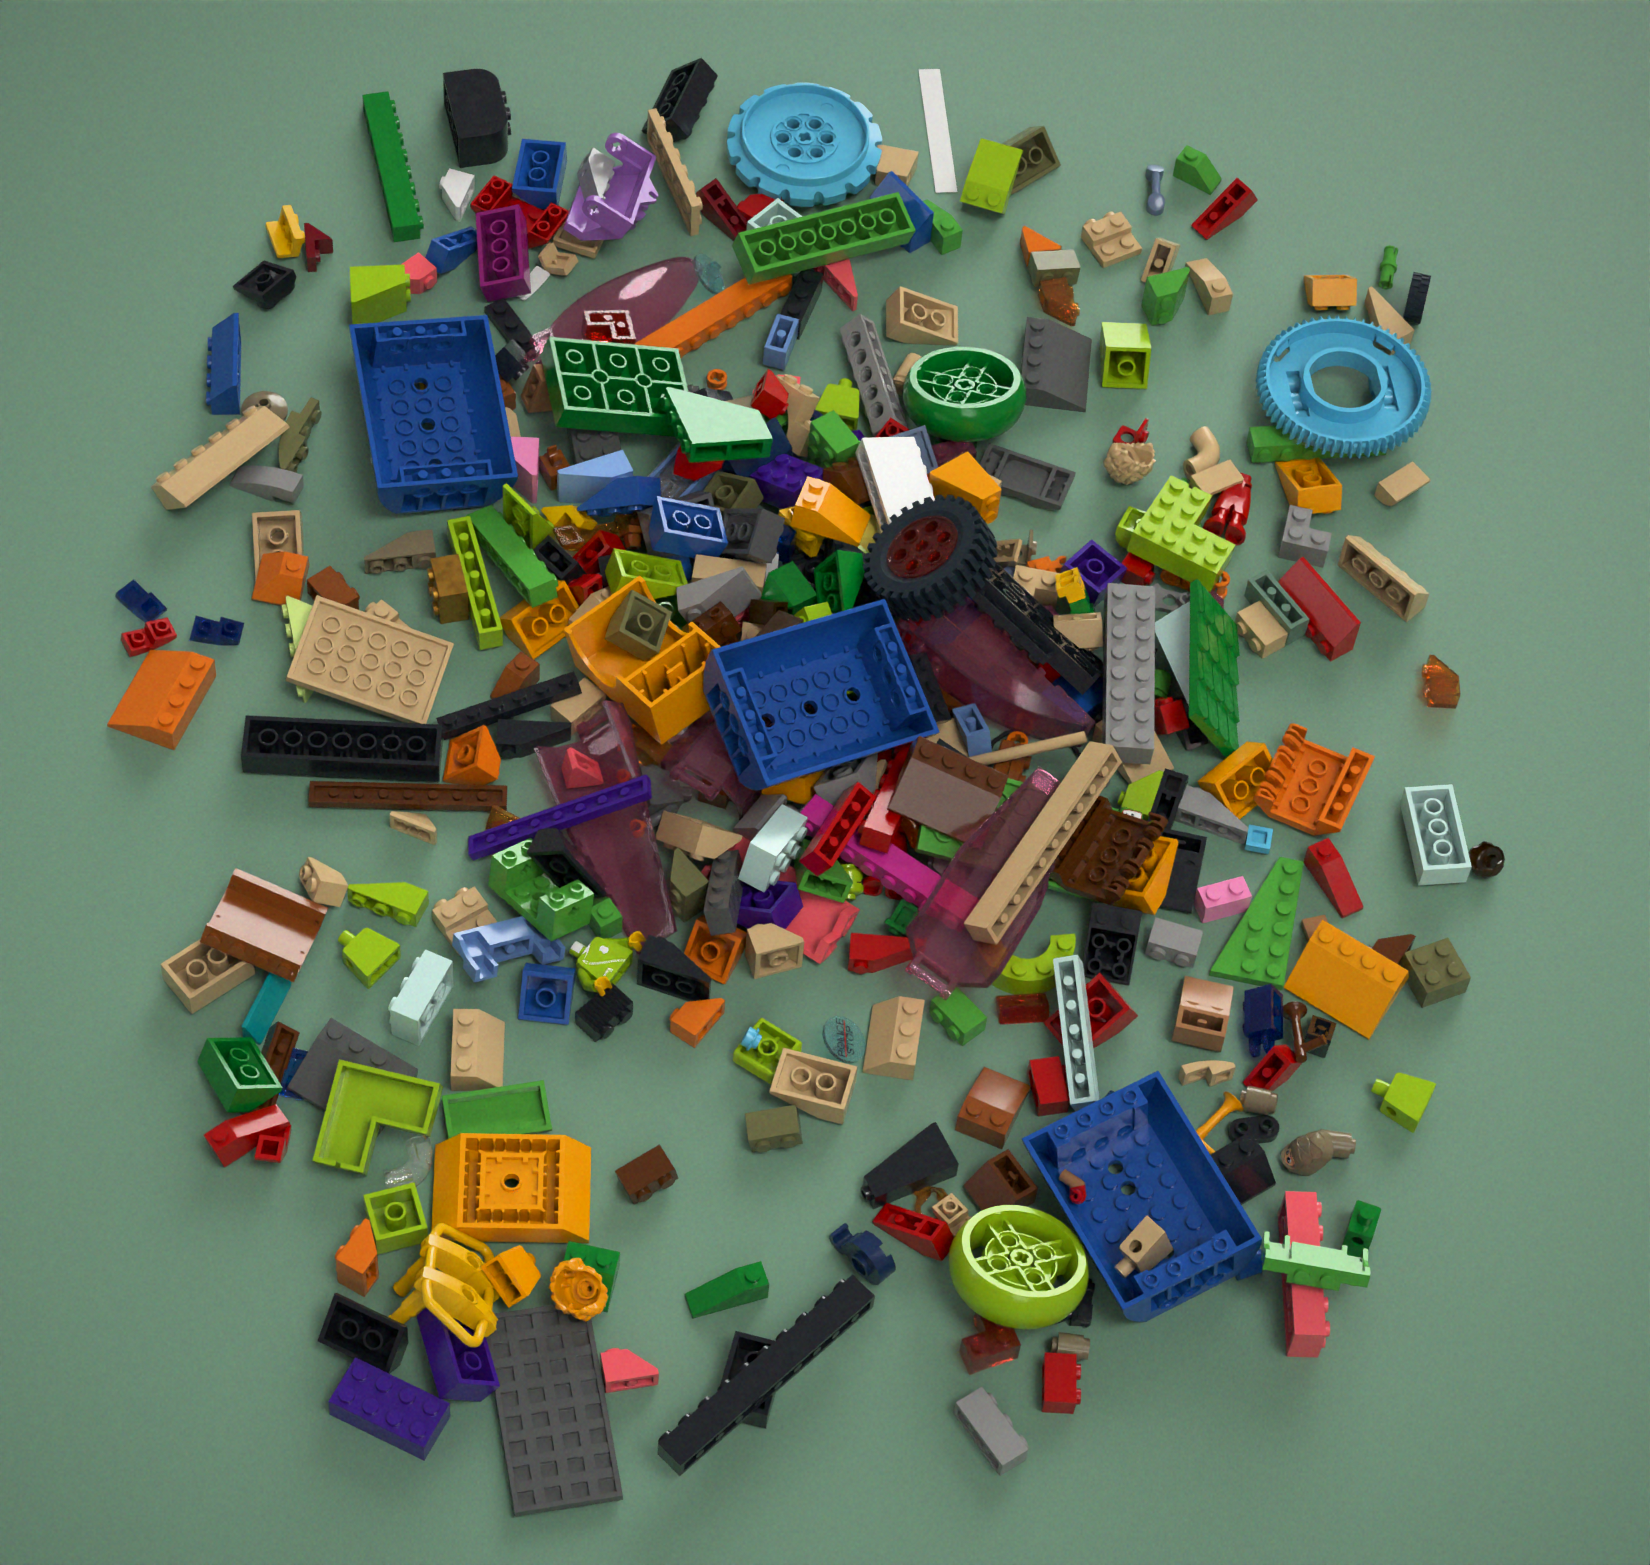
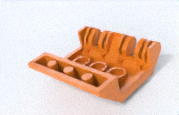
(1311, 784)

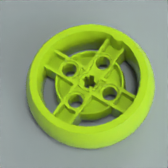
(1018, 1267)

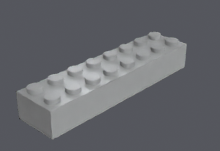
(1129, 671)

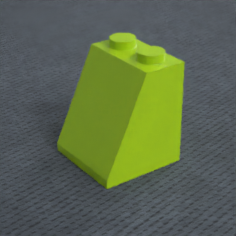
(378, 292)
(1124, 355)

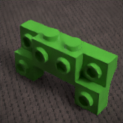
(1315, 1264)

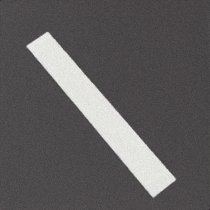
(937, 130)

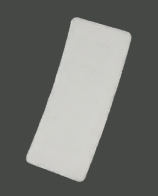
(537, 278)

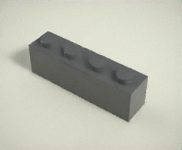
(724, 893)

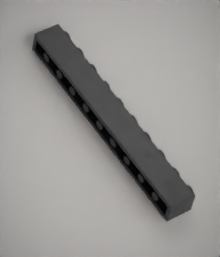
(765, 1374)

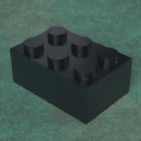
(743, 1350)

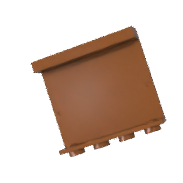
(264, 925)

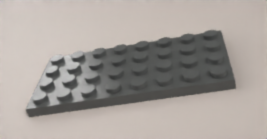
(552, 1411)

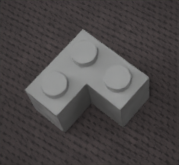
(1302, 541)

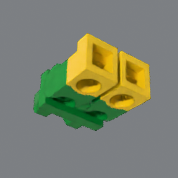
(1072, 586)

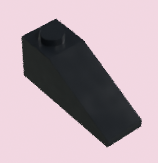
(520, 737)
(1169, 795)

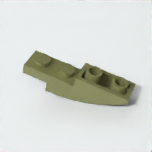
(293, 441)

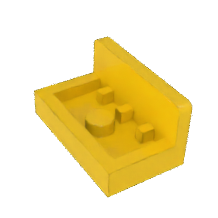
(286, 234)
(805, 540)

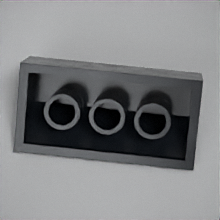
(684, 97)

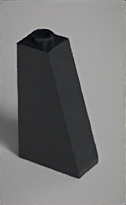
(915, 1165)

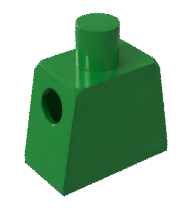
(1361, 1225)

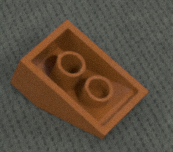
(992, 1107)

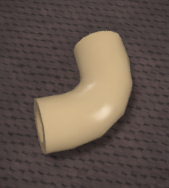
(1207, 450)

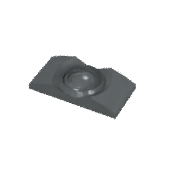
(1028, 478)

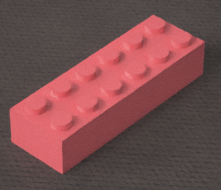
(1302, 1304)

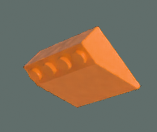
(164, 696)

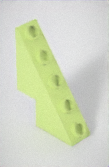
(297, 614)

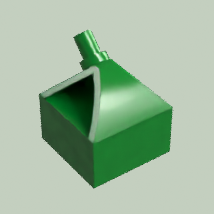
(789, 586)

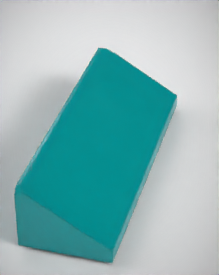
(265, 1007)

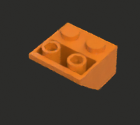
(358, 1260)

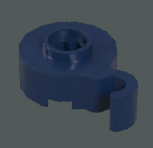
(864, 1254)

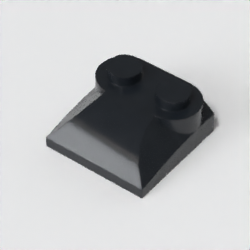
(267, 284)

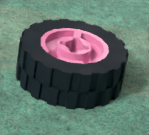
(1417, 297)

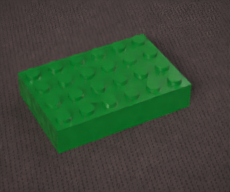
(610, 385)

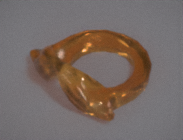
(925, 1193)

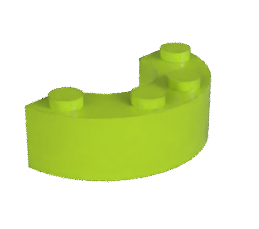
(1037, 973)

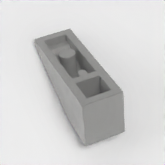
(1206, 813)

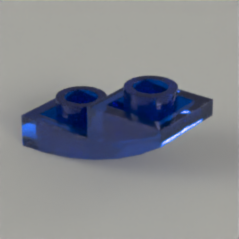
(216, 633)

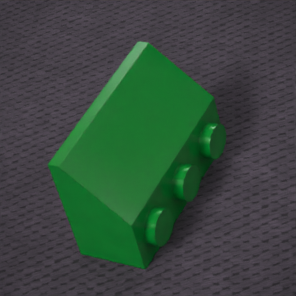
(238, 1073)

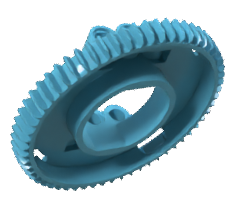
(1396, 382)

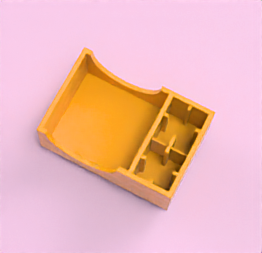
(657, 693)

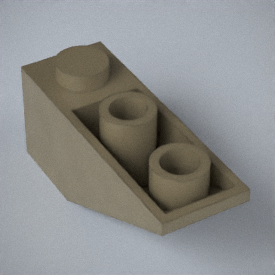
(403, 553)

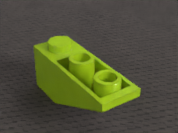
(395, 900)

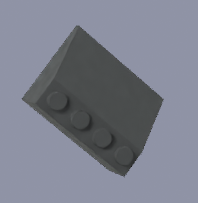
(1055, 365)
(336, 1042)

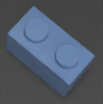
(780, 341)
(972, 729)

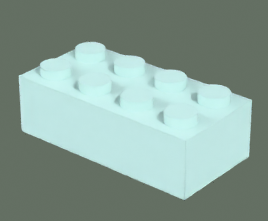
(1435, 834)

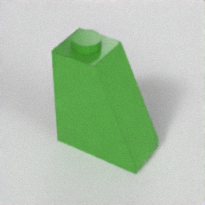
(831, 884)

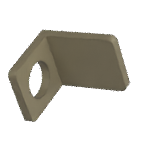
(1028, 550)

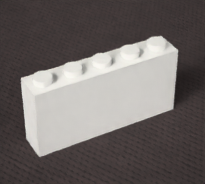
(893, 475)

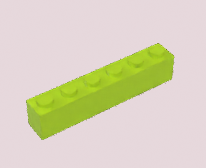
(480, 596)

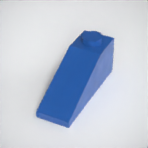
(452, 249)

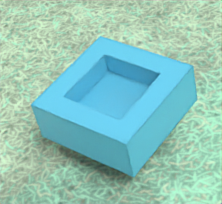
(1258, 839)

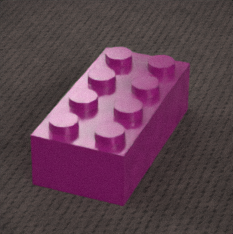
(503, 253)

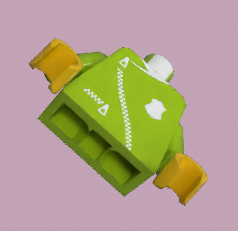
(604, 960)

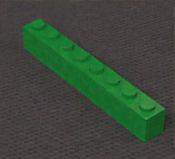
(391, 166)

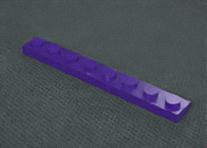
(560, 816)

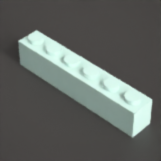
(1076, 1031)

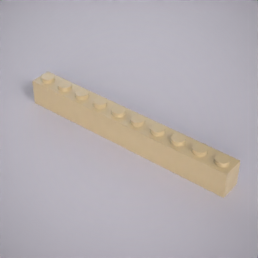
(1042, 843)

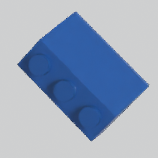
(540, 172)
(918, 211)
(686, 528)

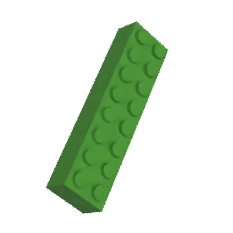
(823, 238)

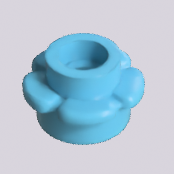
(751, 1038)

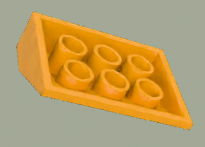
(1346, 979)

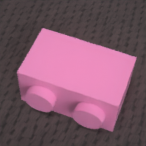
(1222, 899)

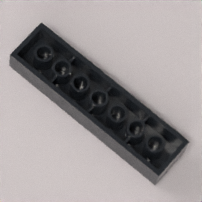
(342, 748)

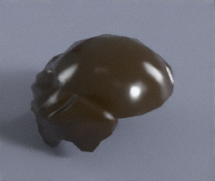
(1486, 859)

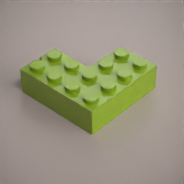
(1175, 542)
(362, 1102)

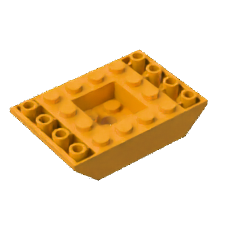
(544, 1207)

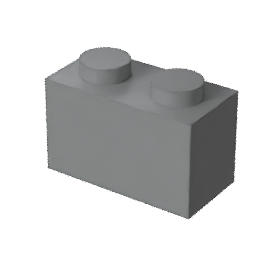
(1174, 942)

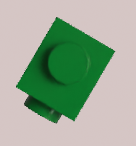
(901, 918)

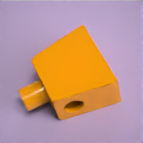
(512, 1274)

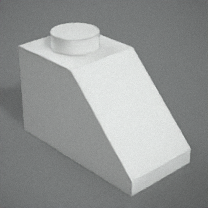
(457, 191)

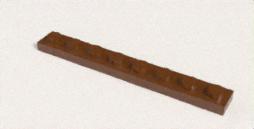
(407, 796)

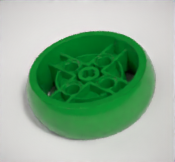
(964, 394)

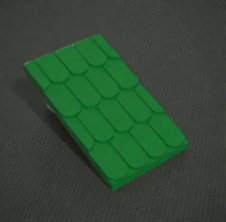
(1203, 655)

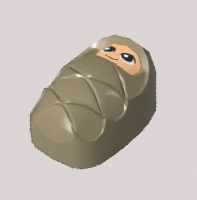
(1308, 1153)

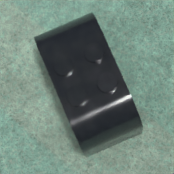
(476, 116)

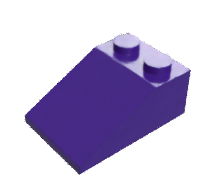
(775, 905)

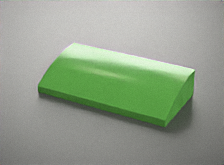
(498, 1110)

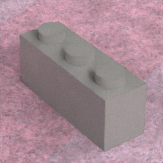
(991, 1430)

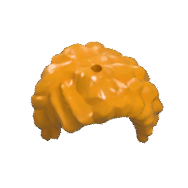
(572, 1291)

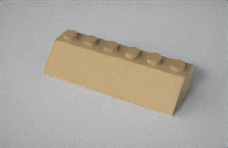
(218, 457)

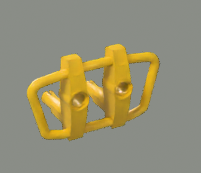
(456, 1292)

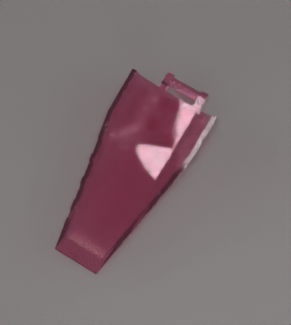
(984, 668)

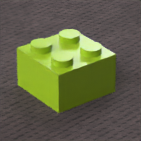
(395, 1218)

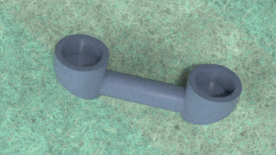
(1156, 200)

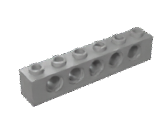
(871, 373)

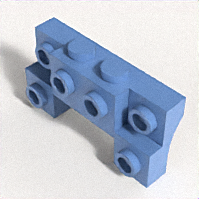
(503, 941)

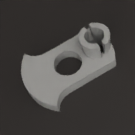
(1160, 594)

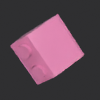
(527, 463)

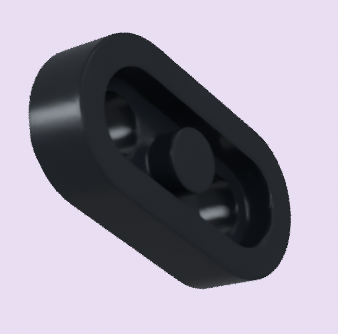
(1255, 1127)

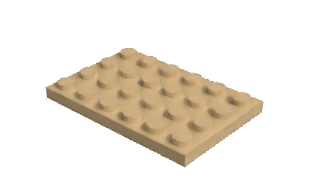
(369, 661)

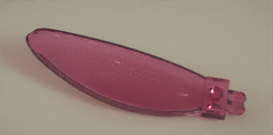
(649, 293)

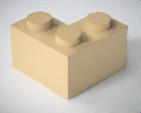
(1038, 583)

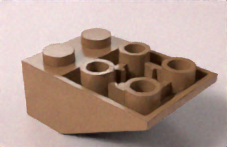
(1203, 1014)

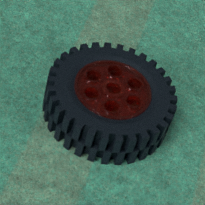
(930, 558)

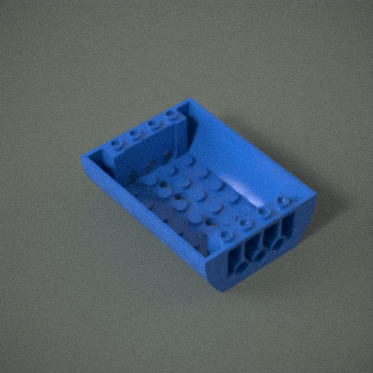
(1173, 1185)

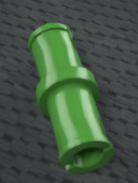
(1388, 267)

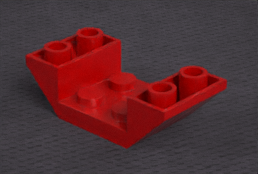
(540, 223)

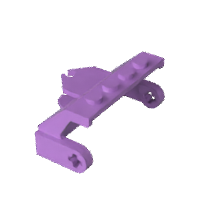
(624, 198)

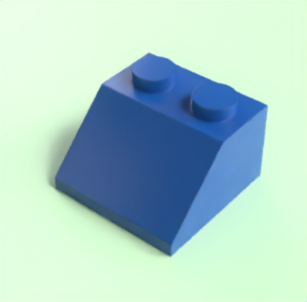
(546, 993)

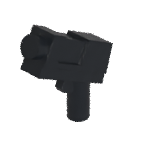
(1083, 1313)

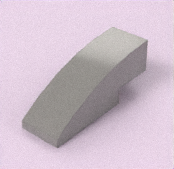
(268, 482)

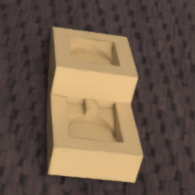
(1211, 1070)

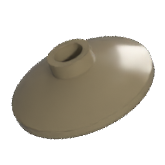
(272, 401)

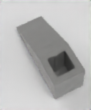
(595, 174)

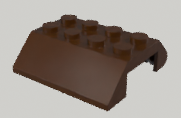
(1105, 852)

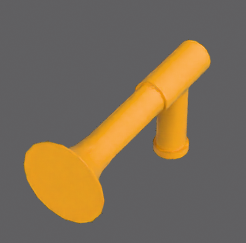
(1229, 1105)

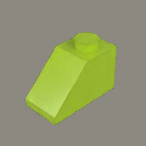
(1141, 794)

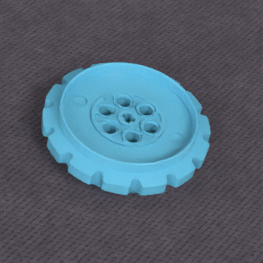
(804, 144)

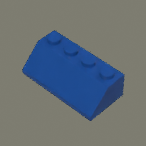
(225, 367)

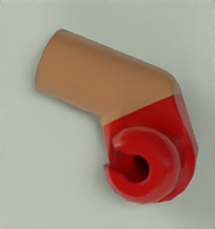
(1076, 1186)

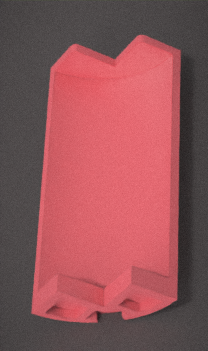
(818, 922)

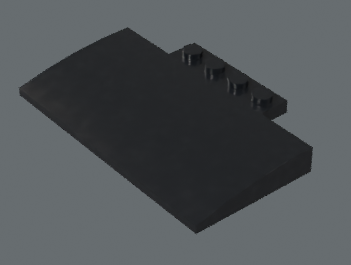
(1034, 629)

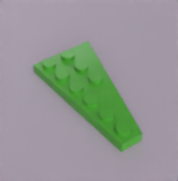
(1262, 939)

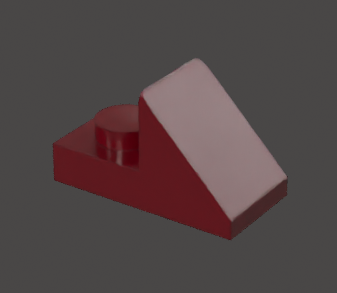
(316, 244)

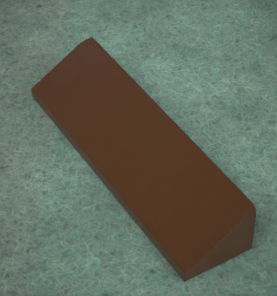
(277, 1052)

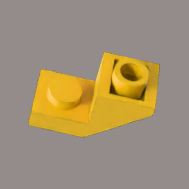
(568, 514)

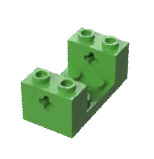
(522, 881)

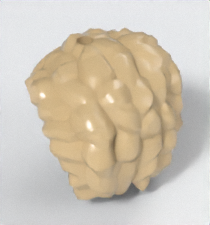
(1129, 462)

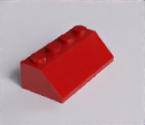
(1330, 620)

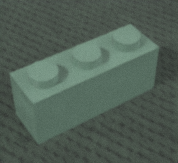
(1279, 604)

